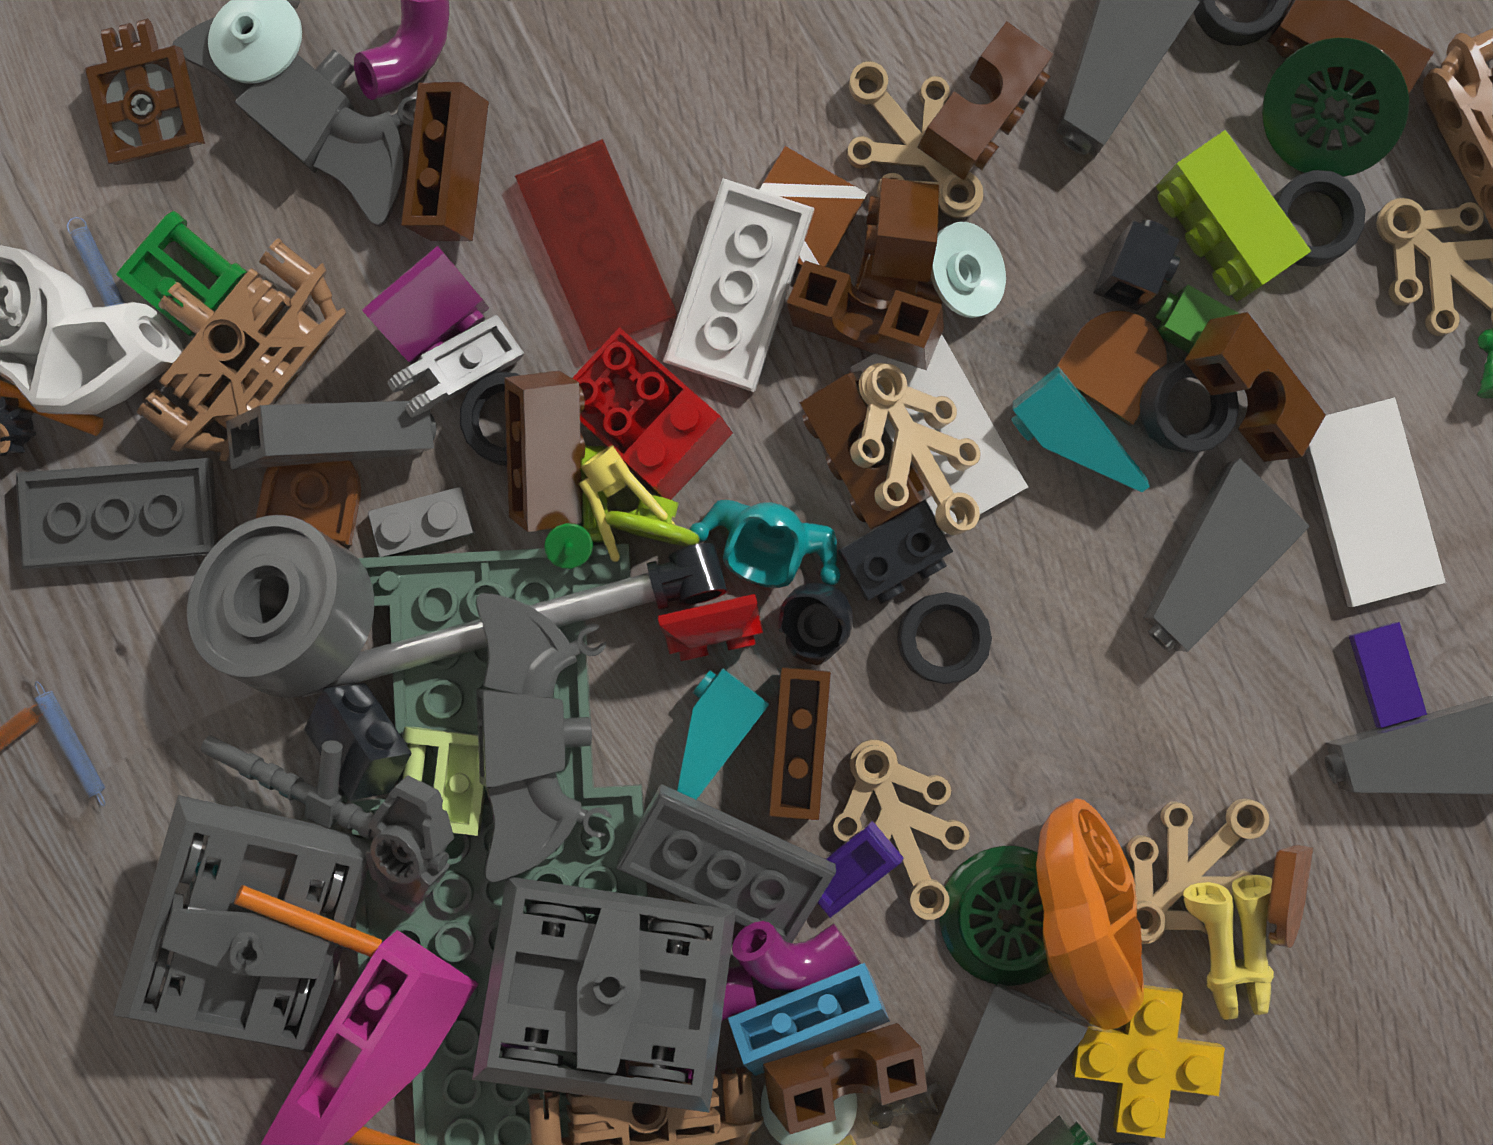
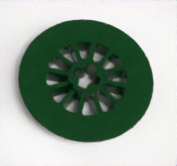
(1350, 157)
(959, 935)

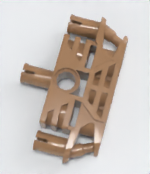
(1463, 107)
(267, 371)
(608, 1120)

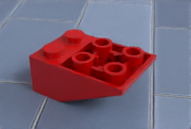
(648, 415)

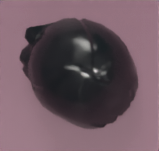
(815, 622)

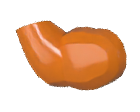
(1090, 915)

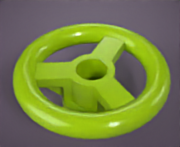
(647, 524)

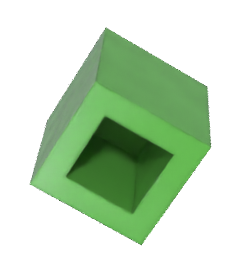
(1186, 315)

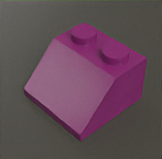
(426, 306)

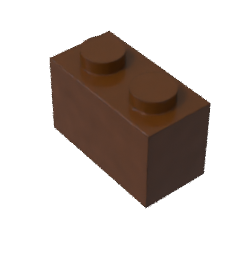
(903, 229)

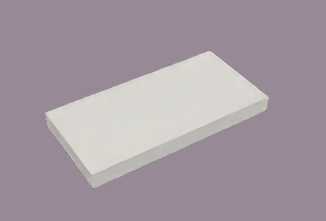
(738, 285)
(996, 474)
(1373, 504)

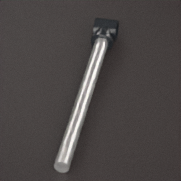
(690, 576)

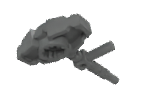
(406, 830)

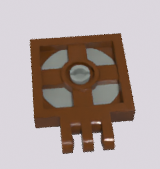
(142, 96)

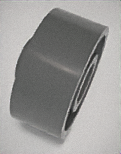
(280, 607)

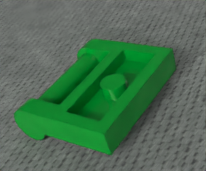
(154, 272)

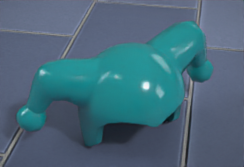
(769, 542)

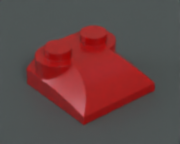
(697, 627)

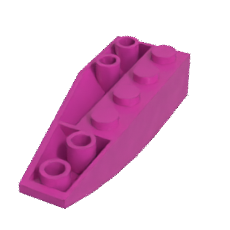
(373, 1044)

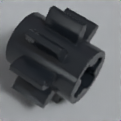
(18, 424)

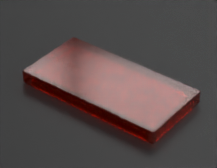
(596, 244)

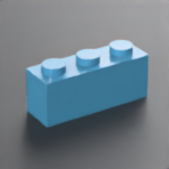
(809, 1018)

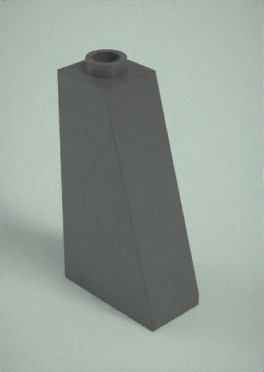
(1115, 63)
(326, 433)
(1223, 555)
(1427, 754)
(1006, 1066)

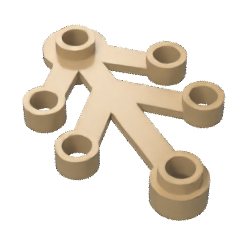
(911, 136)
(1445, 260)
(914, 443)
(897, 818)
(1185, 872)

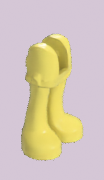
(1214, 907)

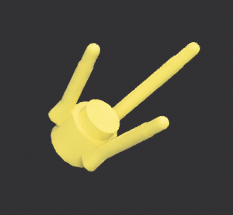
(610, 474)

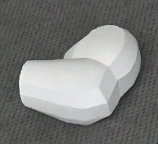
(65, 350)

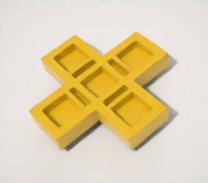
(1149, 1063)

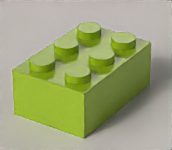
(1230, 217)

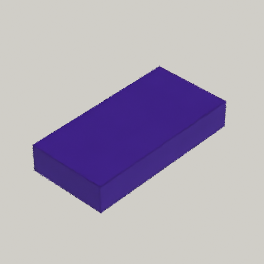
(1387, 674)
(858, 866)

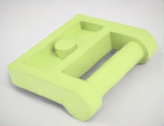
(455, 774)

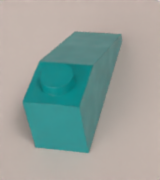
(1070, 427)
(716, 728)

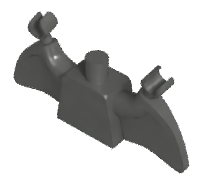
(319, 123)
(527, 735)

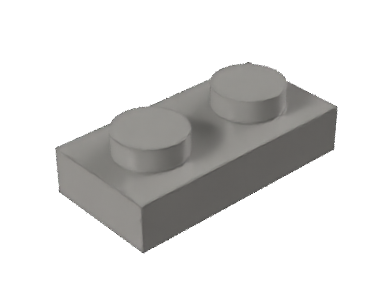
(421, 522)

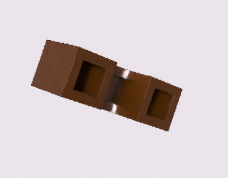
(965, 131)
(834, 308)
(1238, 357)
(838, 419)
(874, 1063)

